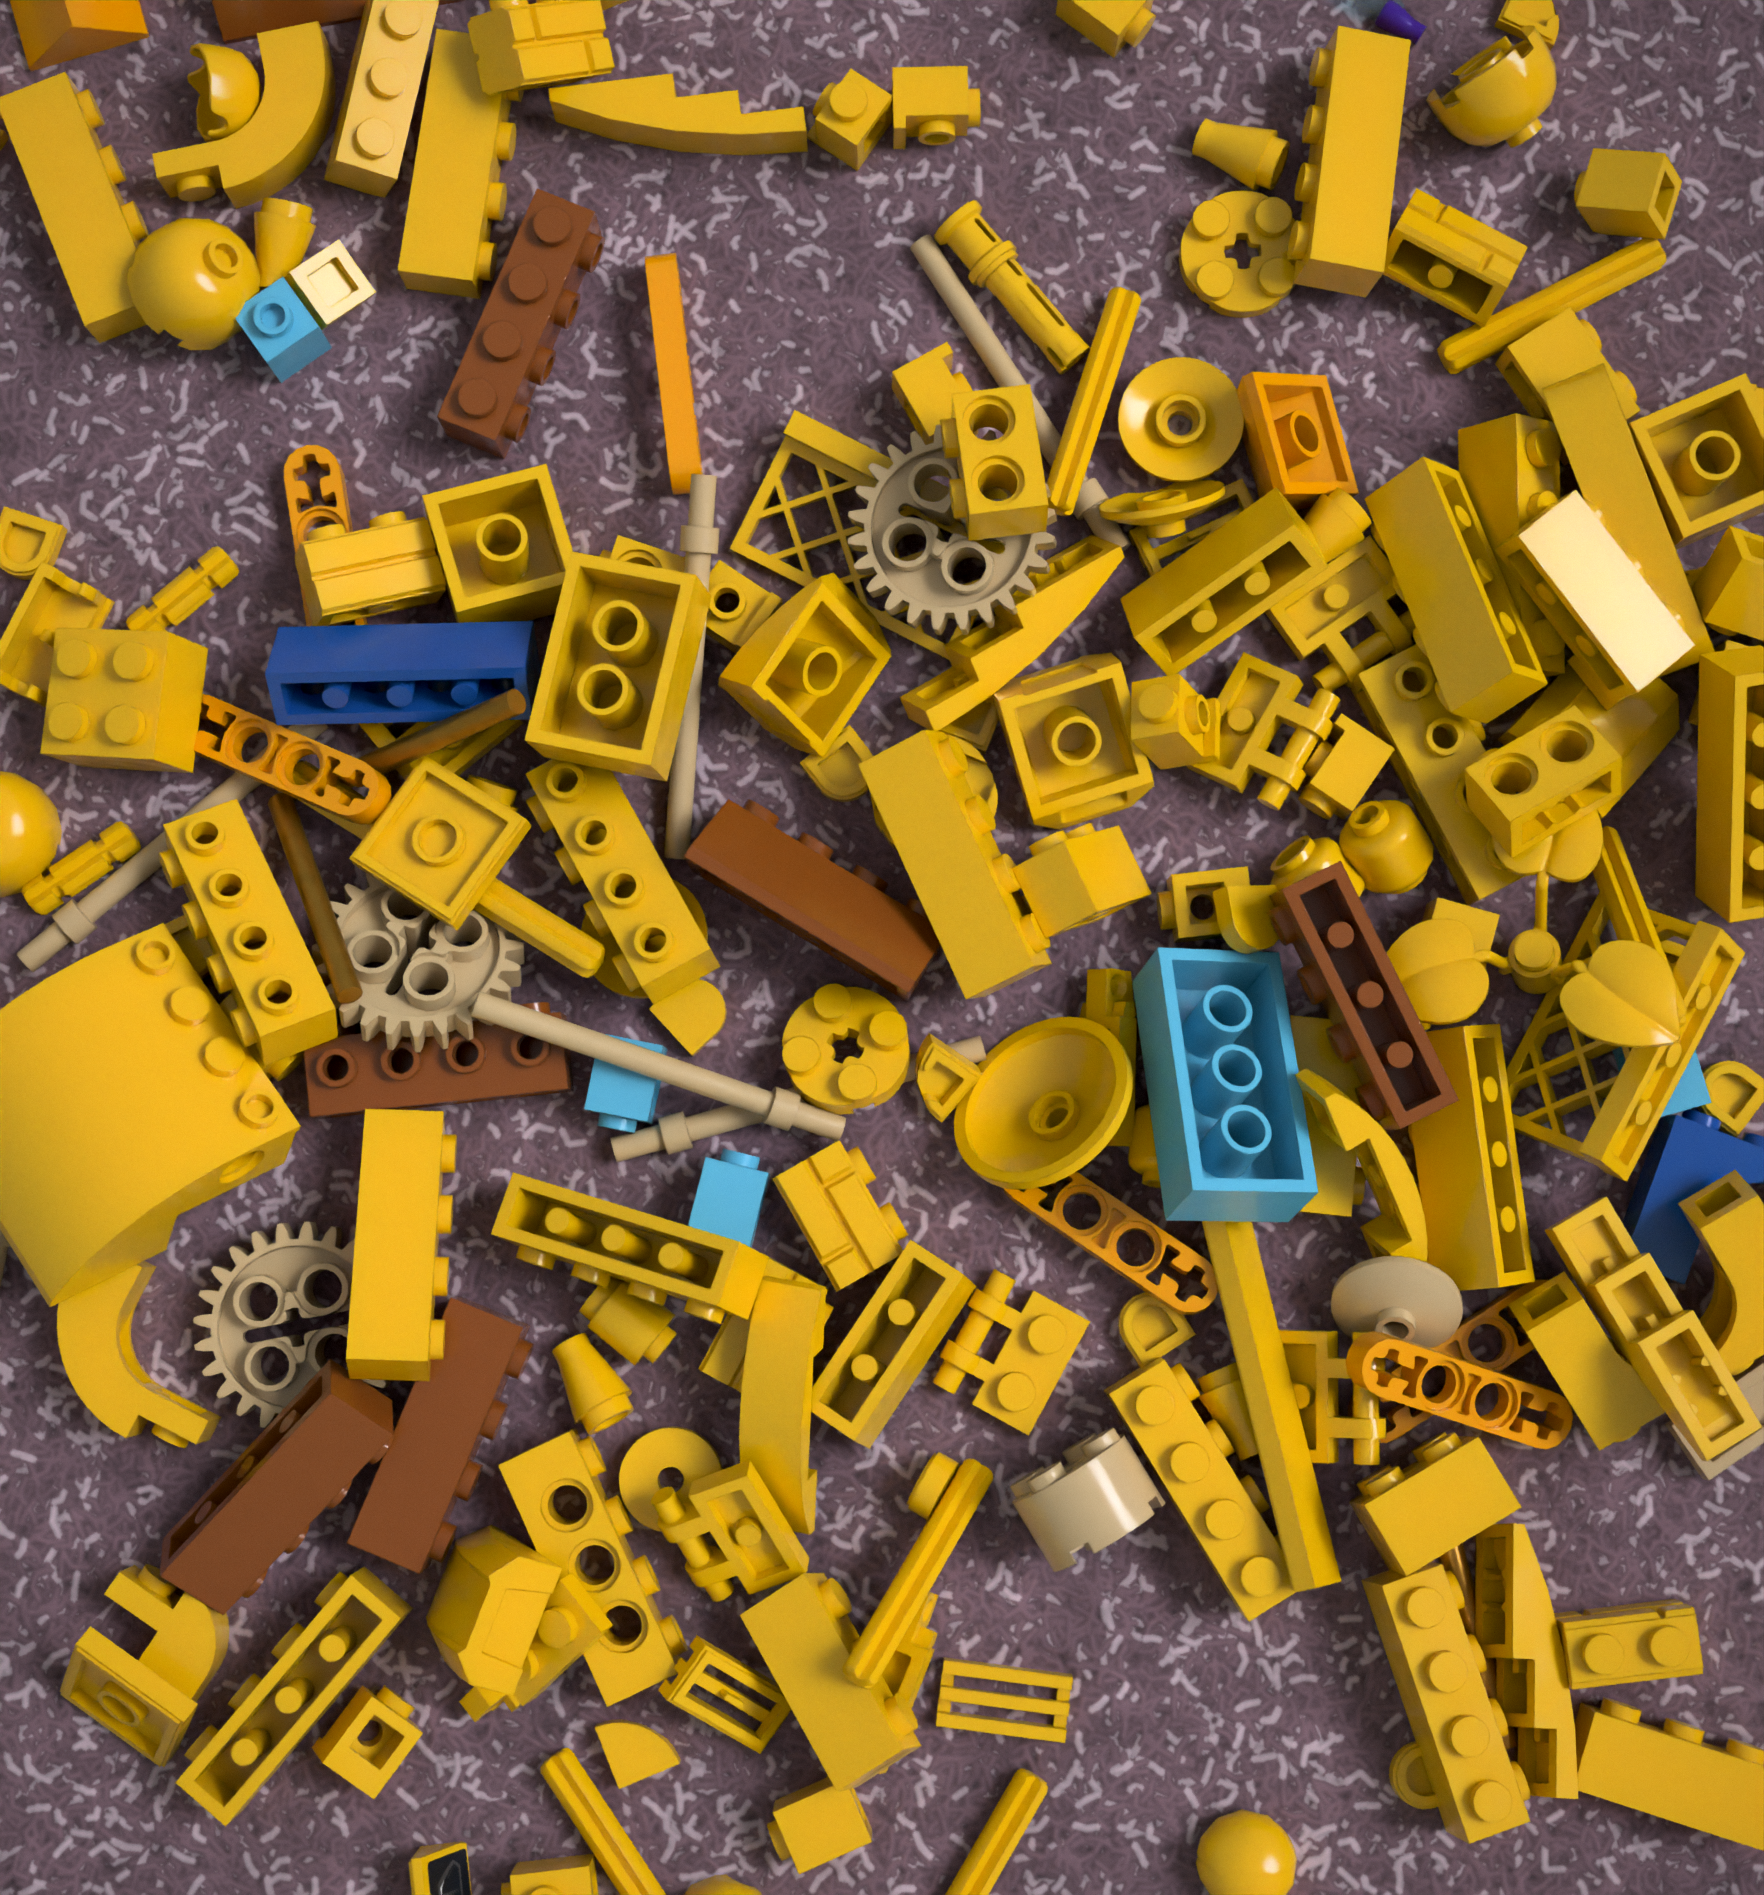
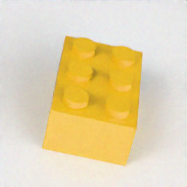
(618, 666)

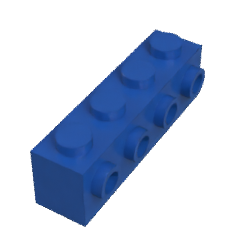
(398, 671)

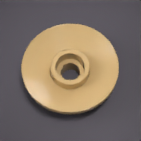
(1398, 1299)

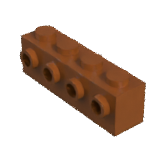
(521, 324)
(1362, 998)
(494, 1065)
(440, 1436)
(278, 1488)

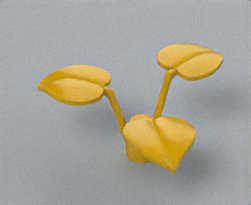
(1617, 999)

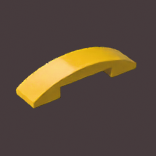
(1402, 1223)
(778, 1393)

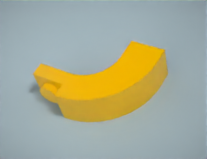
(278, 137)
(105, 1370)

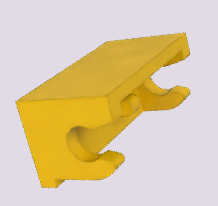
(29, 638)

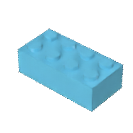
(1223, 1086)

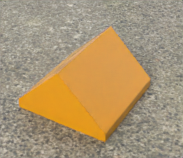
(75, 28)
(1294, 437)

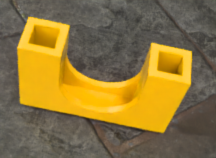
(1588, 1362)

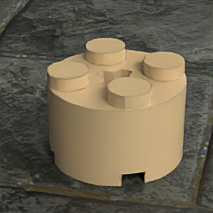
(1088, 1500)

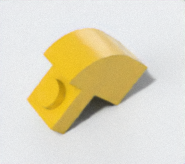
(189, 1635)

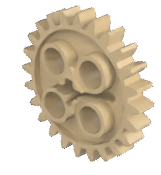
(928, 581)
(377, 935)
(290, 1270)

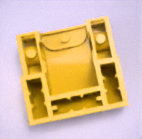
(123, 1112)

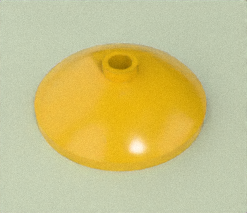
(1044, 1103)

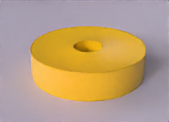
(653, 1453)

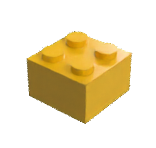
(1705, 459)
(501, 546)
(124, 699)
(1433, 1502)

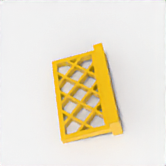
(849, 461)
(1648, 1075)

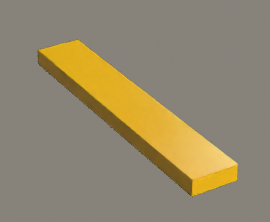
(1272, 1405)

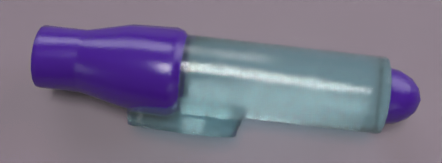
(1390, 17)

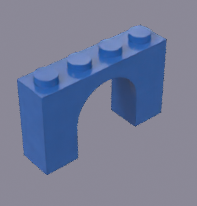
(1682, 1160)

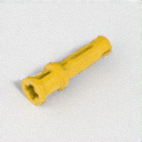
(995, 267)

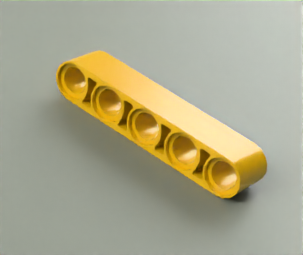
(1617, 483)

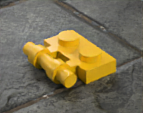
(1335, 600)
(1251, 712)
(1028, 1361)
(1314, 1376)
(745, 1524)

